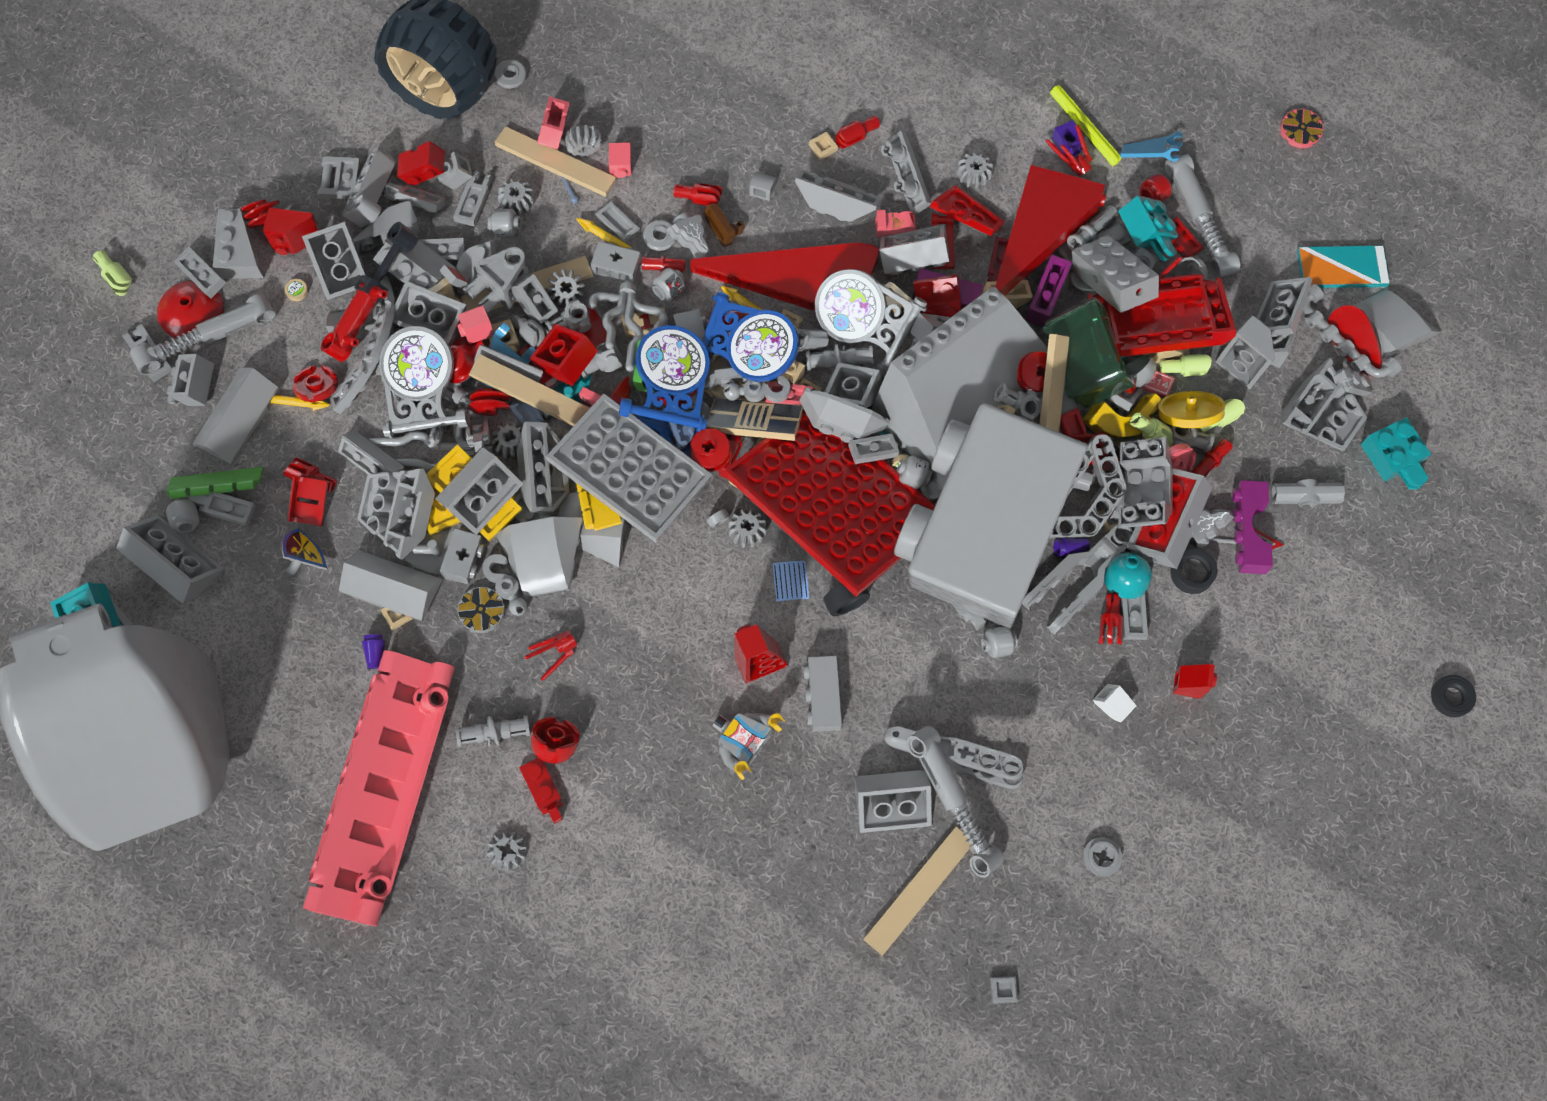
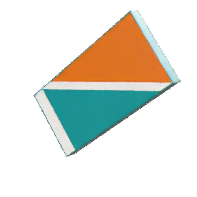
(1344, 266)

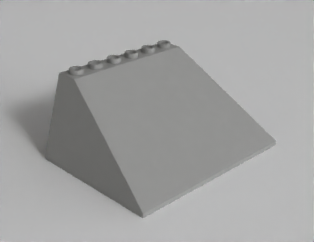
(956, 373)

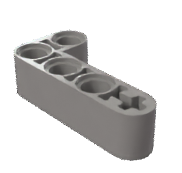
(362, 203)

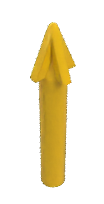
(590, 226)
(734, 295)
(294, 401)

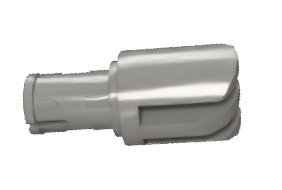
(529, 330)

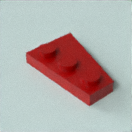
(967, 210)

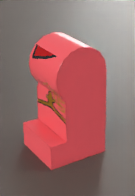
(894, 222)

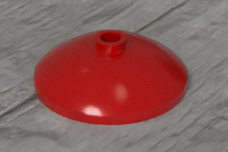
(181, 318)

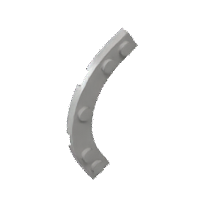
(358, 377)

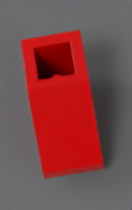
(1194, 680)

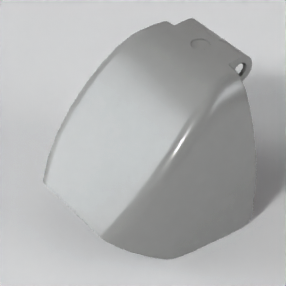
(113, 725)

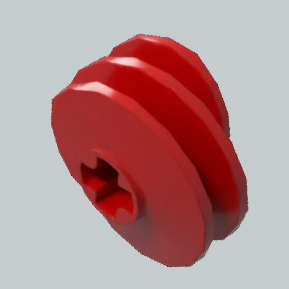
(257, 212)
(1032, 371)
(488, 401)
(711, 449)

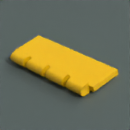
(596, 513)

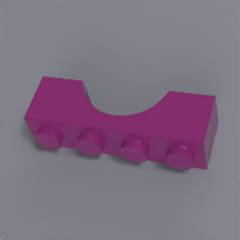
(1253, 553)

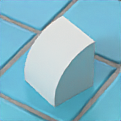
(1114, 702)

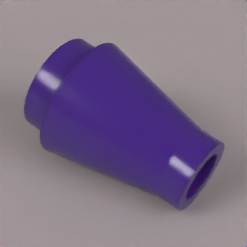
(1067, 545)
(373, 650)

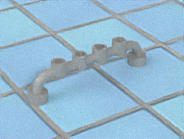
(1345, 347)

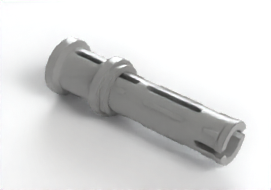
(1088, 232)

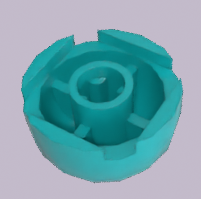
(1128, 575)

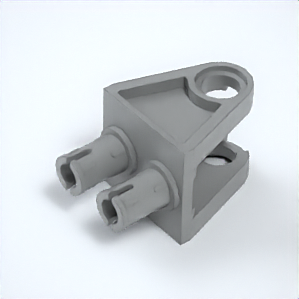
(497, 277)

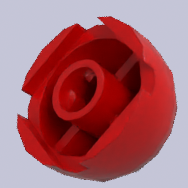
(554, 740)

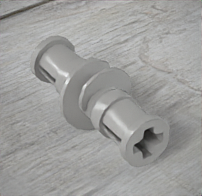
(832, 358)
(492, 731)

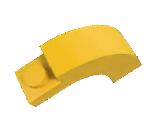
(1104, 420)

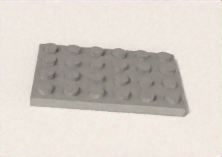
(629, 468)

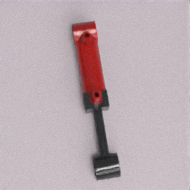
(369, 292)

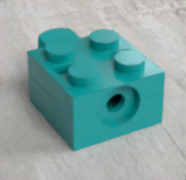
(1150, 226)
(1398, 452)
(84, 597)

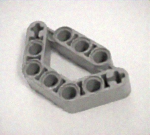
(1103, 493)

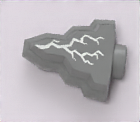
(690, 234)
(1208, 526)

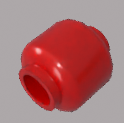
(1156, 188)

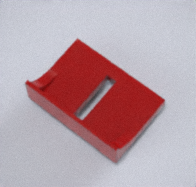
(303, 511)

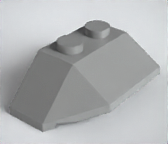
(835, 197)
(840, 416)
(542, 482)

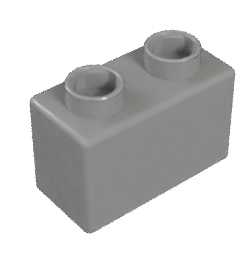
(992, 513)

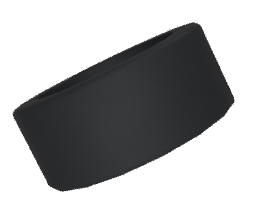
(1189, 587)
(841, 600)

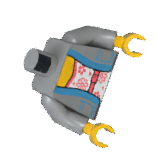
(744, 738)

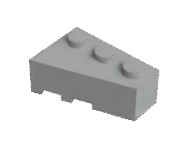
(234, 247)

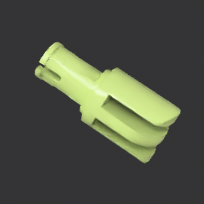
(113, 273)
(1187, 365)
(1233, 410)
(1152, 428)

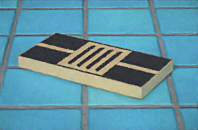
(755, 418)

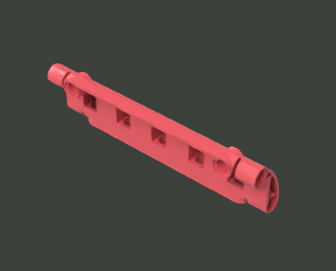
(378, 789)

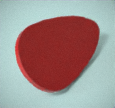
(1356, 327)

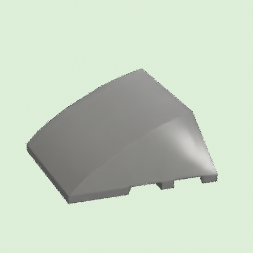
(1395, 323)
(1324, 409)
(397, 508)
(601, 543)
(542, 553)

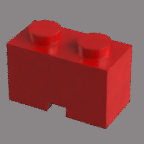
(421, 164)

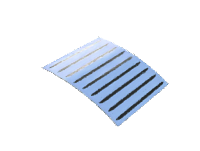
(790, 580)

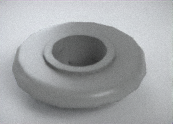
(510, 66)
(653, 228)

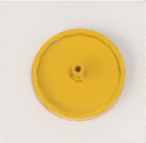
(1191, 409)

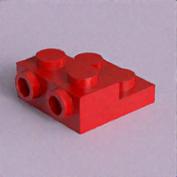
(941, 295)

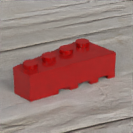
(757, 653)

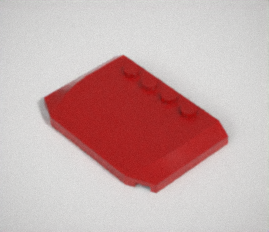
(1184, 316)

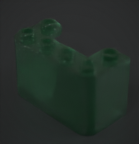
(1093, 360)

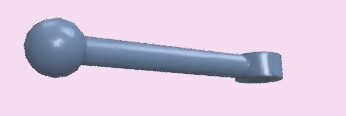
(574, 199)

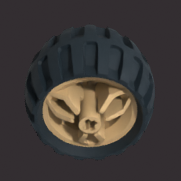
(436, 57)

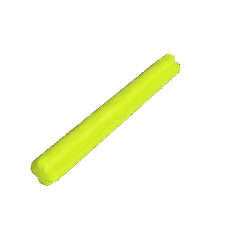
(1085, 125)

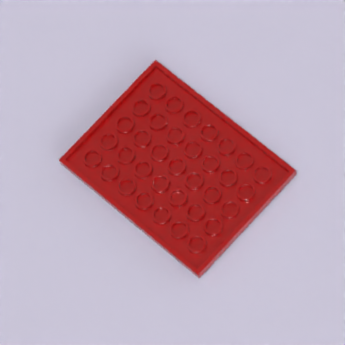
(829, 504)

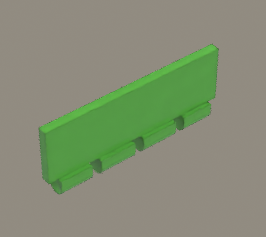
(218, 481)

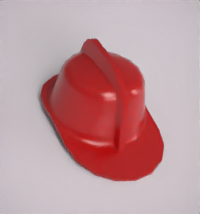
(463, 358)

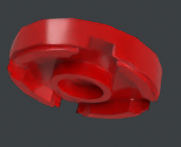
(315, 383)

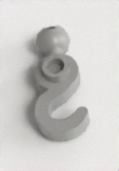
(757, 391)
(506, 585)

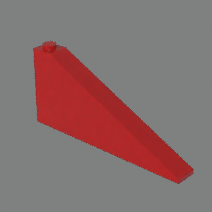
(1047, 214)
(788, 273)

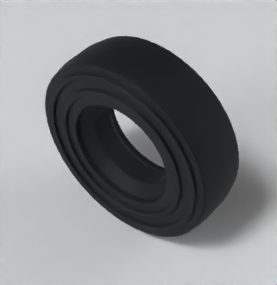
(1463, 686)

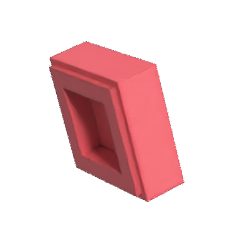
(588, 396)

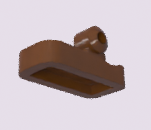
(719, 224)

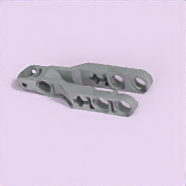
(1096, 559)
(956, 756)

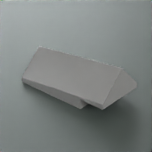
(1282, 313)
(236, 415)
(388, 585)

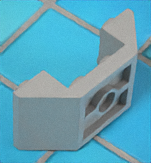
(1147, 482)

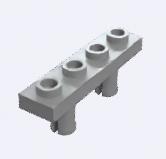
(908, 172)

